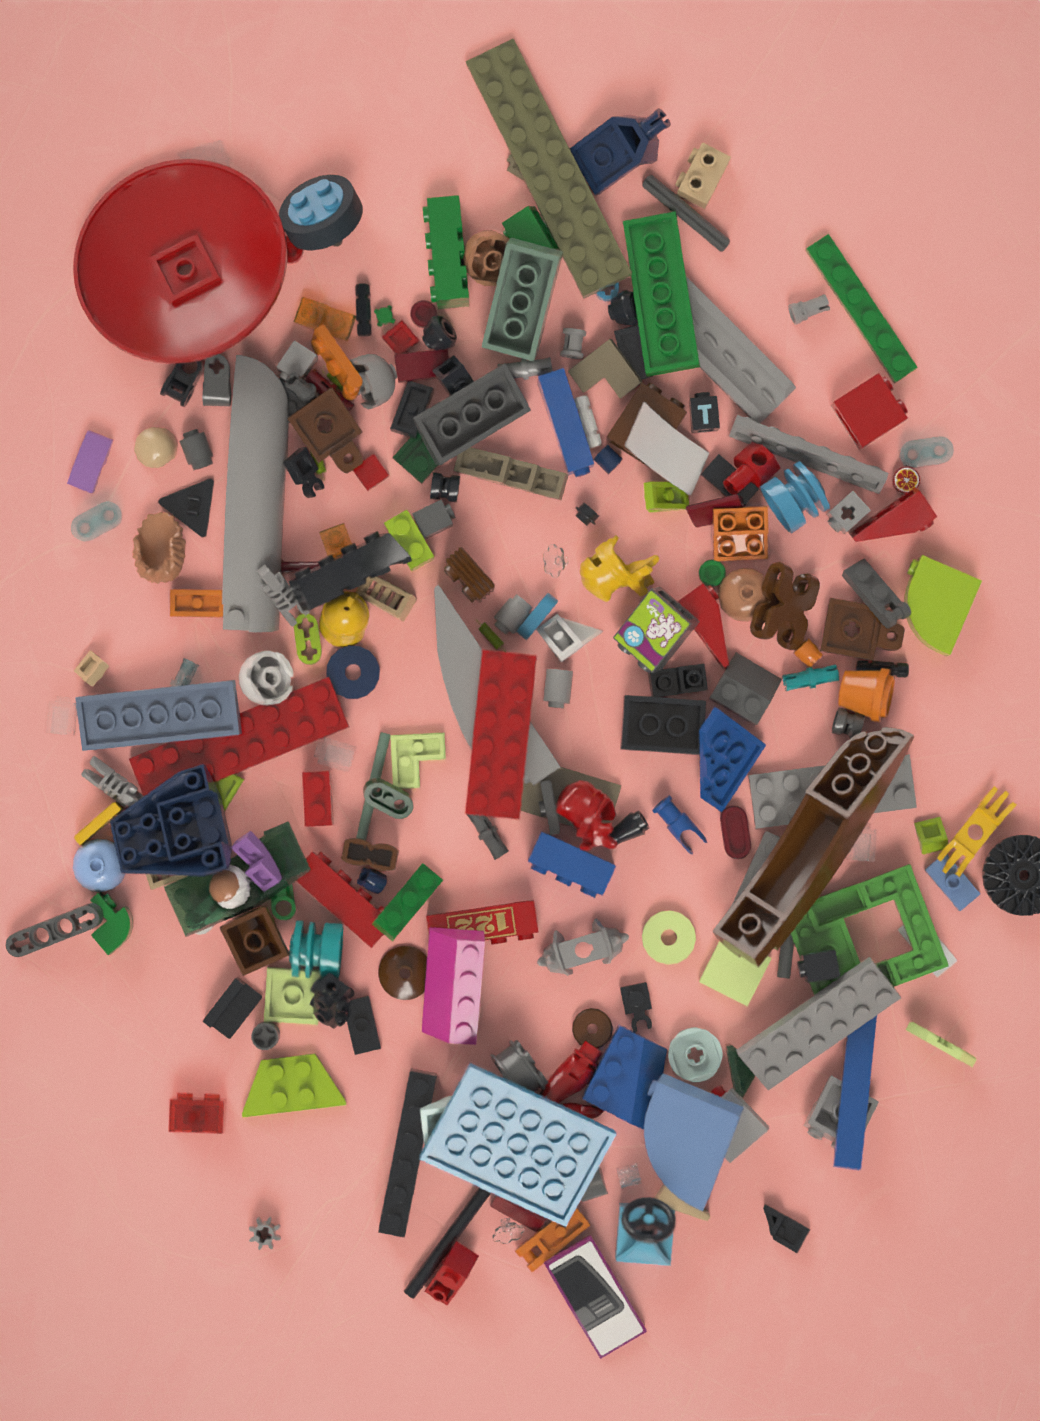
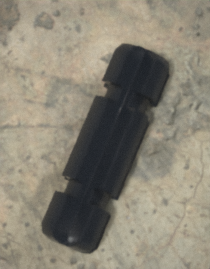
(363, 310)
(900, 669)

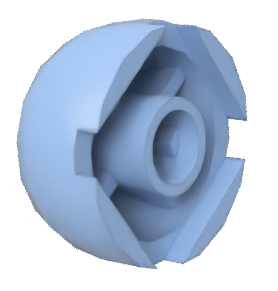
(97, 866)

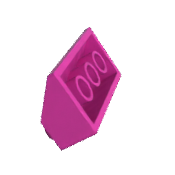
(453, 985)

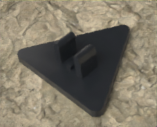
(191, 505)

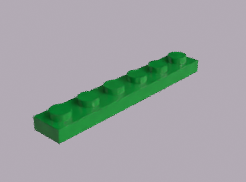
(861, 308)

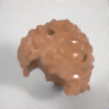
(159, 548)

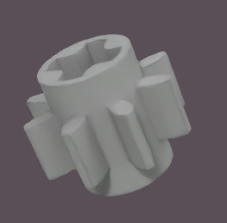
(257, 1235)

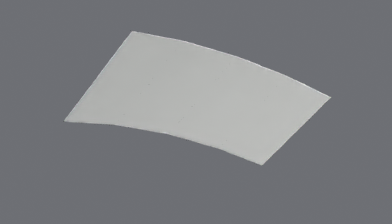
(666, 450)

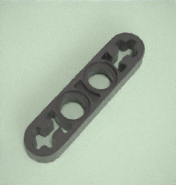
(54, 930)

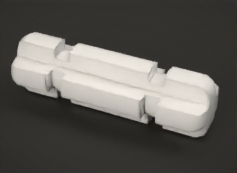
(588, 421)

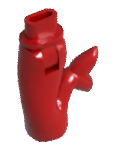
(573, 1077)

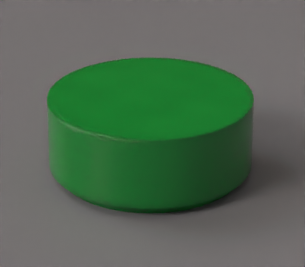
(712, 573)

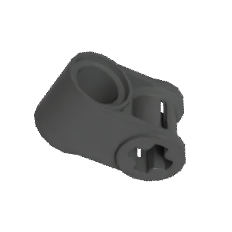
(216, 386)

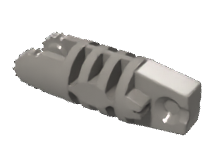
(280, 593)
(112, 784)

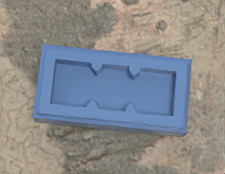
(957, 889)

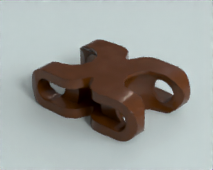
(784, 606)

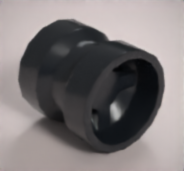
(445, 487)

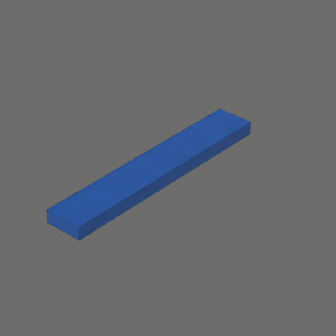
(854, 1097)

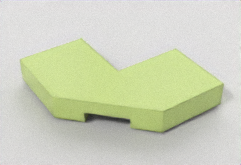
(941, 1044)

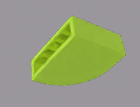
(938, 602)

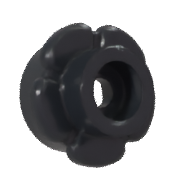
(586, 514)

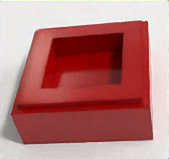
(400, 338)
(371, 472)

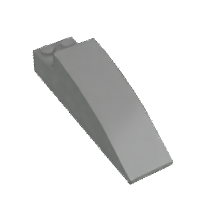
(460, 669)

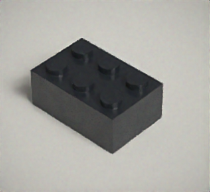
(662, 724)

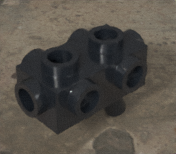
(331, 1005)

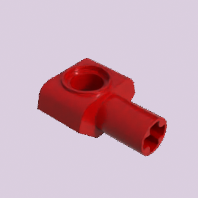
(750, 472)

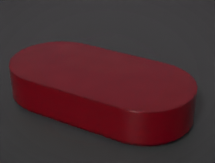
(735, 832)

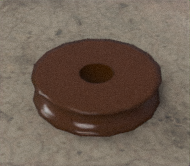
(588, 1017)

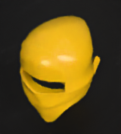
(607, 572)

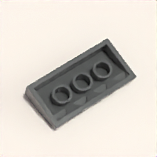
(471, 414)

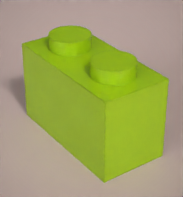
(410, 538)

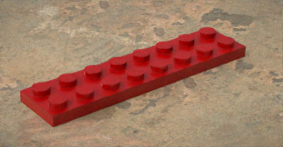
(266, 734)

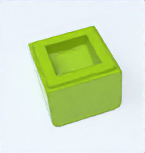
(931, 835)

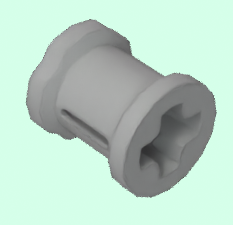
(573, 343)

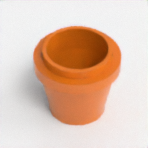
(867, 692)

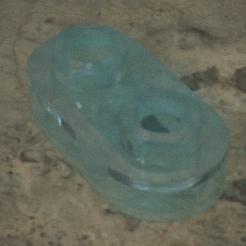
(925, 452)
(96, 519)

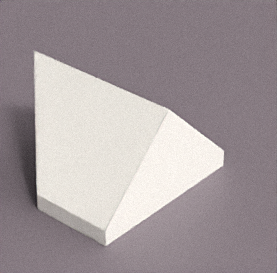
(566, 636)

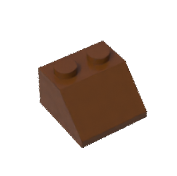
(254, 940)

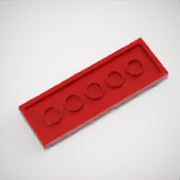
(500, 734)

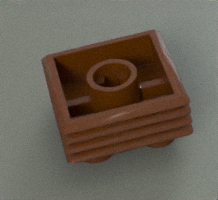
(465, 570)

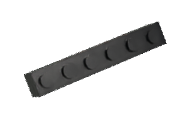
(406, 1154)

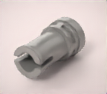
(802, 310)

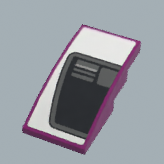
(595, 1296)

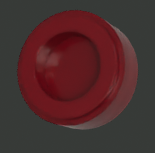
(422, 312)

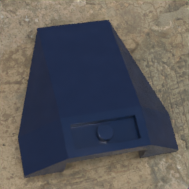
(175, 829)

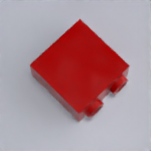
(870, 411)

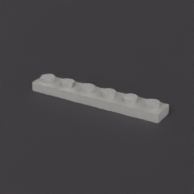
(811, 455)

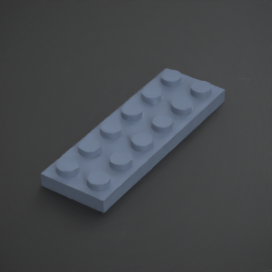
(158, 715)

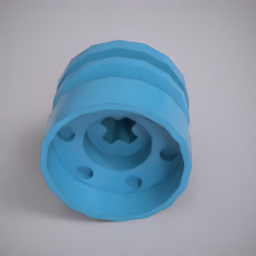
(793, 498)

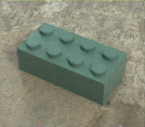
(522, 299)

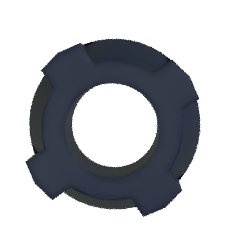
(608, 459)
(372, 880)

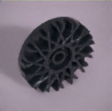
(1002, 872)

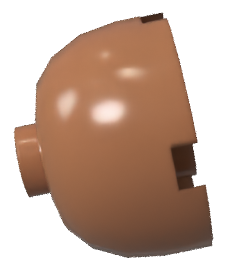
(484, 256)
(741, 593)

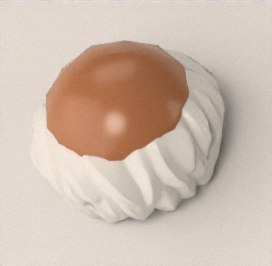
(230, 887)

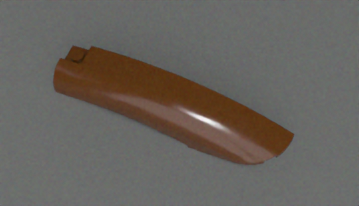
(813, 843)

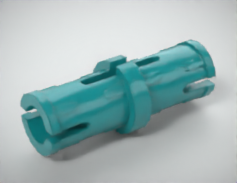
(810, 677)

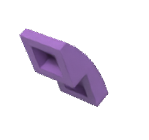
(90, 461)
(262, 867)

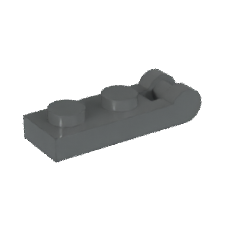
(875, 593)

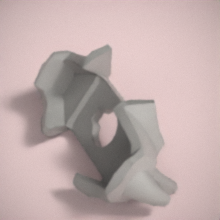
(561, 955)

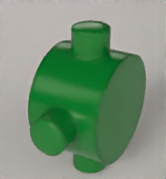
(384, 316)

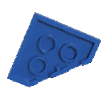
(725, 758)

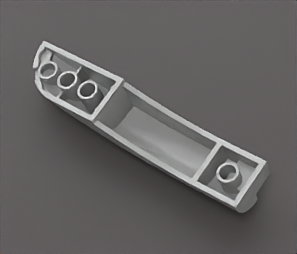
(254, 495)

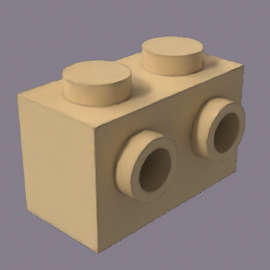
(703, 175)

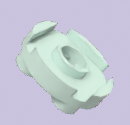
(688, 1068)

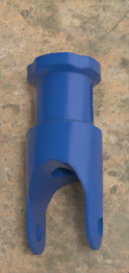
(677, 821)

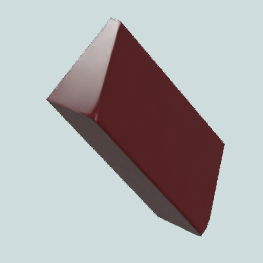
(702, 513)
(521, 1215)

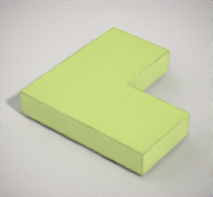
(408, 751)

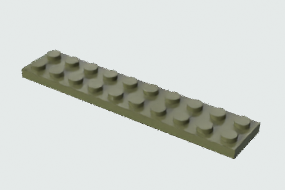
(548, 168)

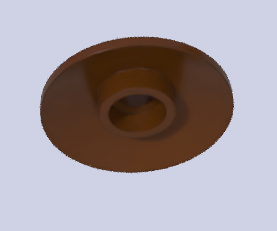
(390, 968)

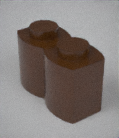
(362, 852)

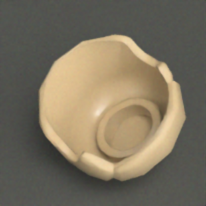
(155, 447)

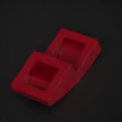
(419, 364)

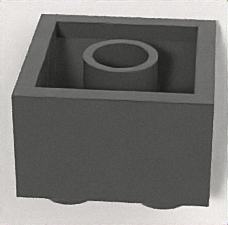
(745, 689)

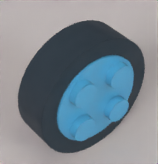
(321, 212)

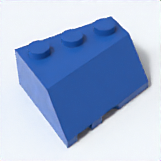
(625, 1076)

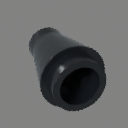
(630, 827)

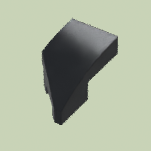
(785, 1229)

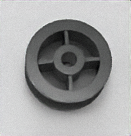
(518, 1067)

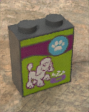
(655, 630)

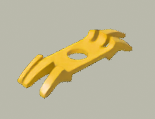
(986, 820)

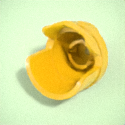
(341, 626)

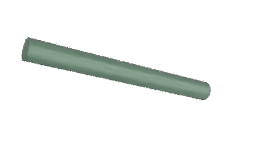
(376, 772)

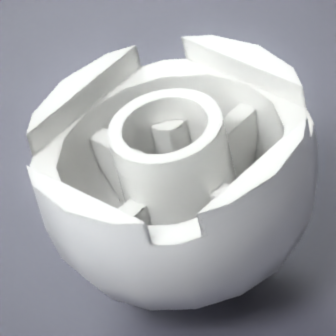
(266, 678)

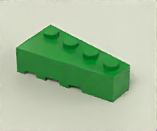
(447, 252)

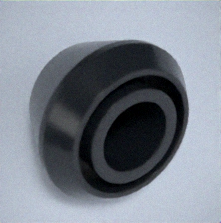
(623, 308)
(439, 334)

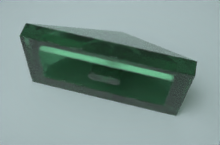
(740, 1072)

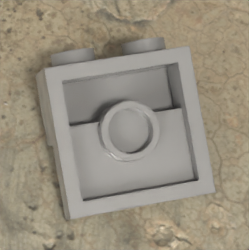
(824, 1113)

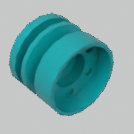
(316, 949)

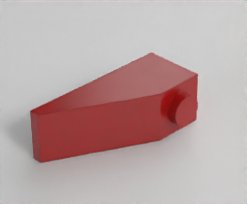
(901, 517)
(703, 606)

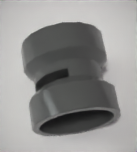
(847, 723)
(265, 1035)

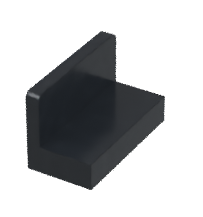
(232, 1008)

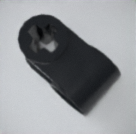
(183, 382)

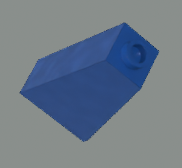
(565, 422)

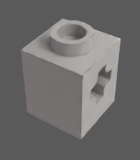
(297, 360)
(856, 505)

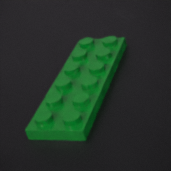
(661, 294)

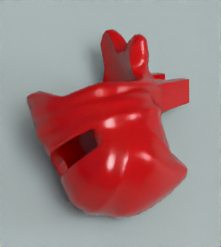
(586, 809)

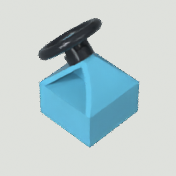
(645, 1232)

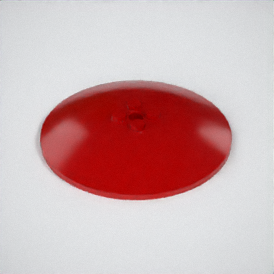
(173, 218)

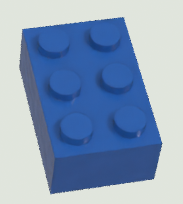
(571, 865)

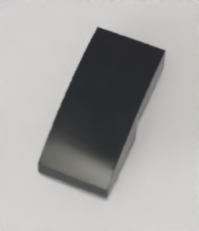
(678, 680)

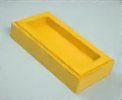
(98, 823)

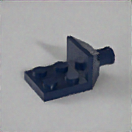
(618, 148)

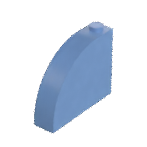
(688, 1137)

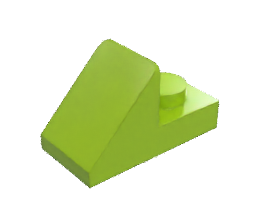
(664, 497)

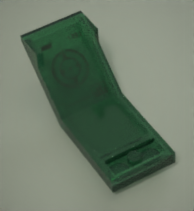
(197, 908)

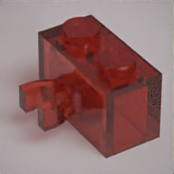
(197, 1114)

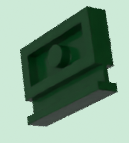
(415, 459)

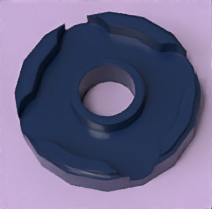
(353, 656)

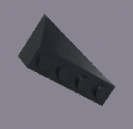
(347, 570)

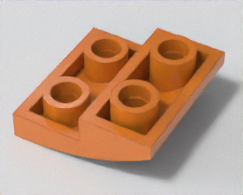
(740, 533)

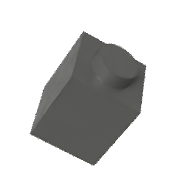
(434, 519)

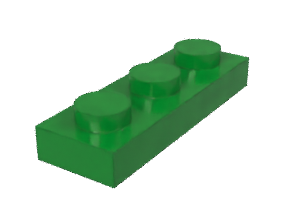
(407, 902)

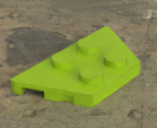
(291, 1086)

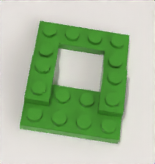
(825, 927)

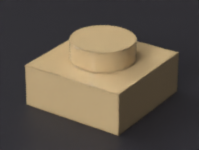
(91, 668)

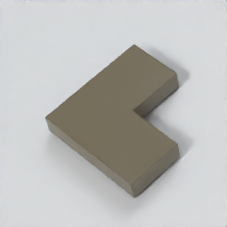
(606, 363)

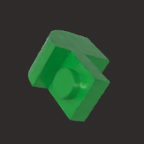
(116, 928)

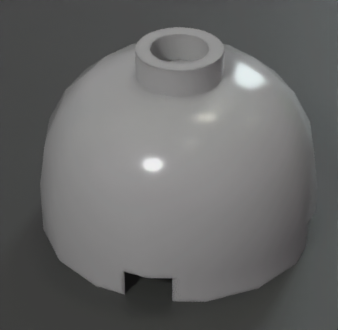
(377, 379)

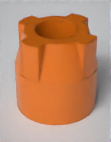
(808, 652)

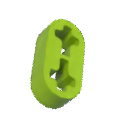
(301, 640)

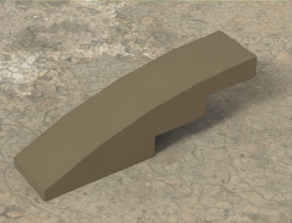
(511, 473)

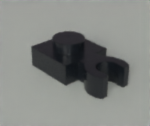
(302, 470)
(636, 1001)

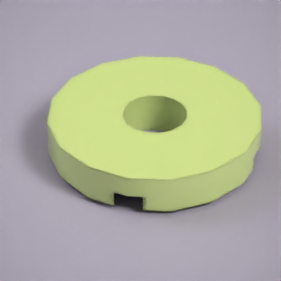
(668, 953)

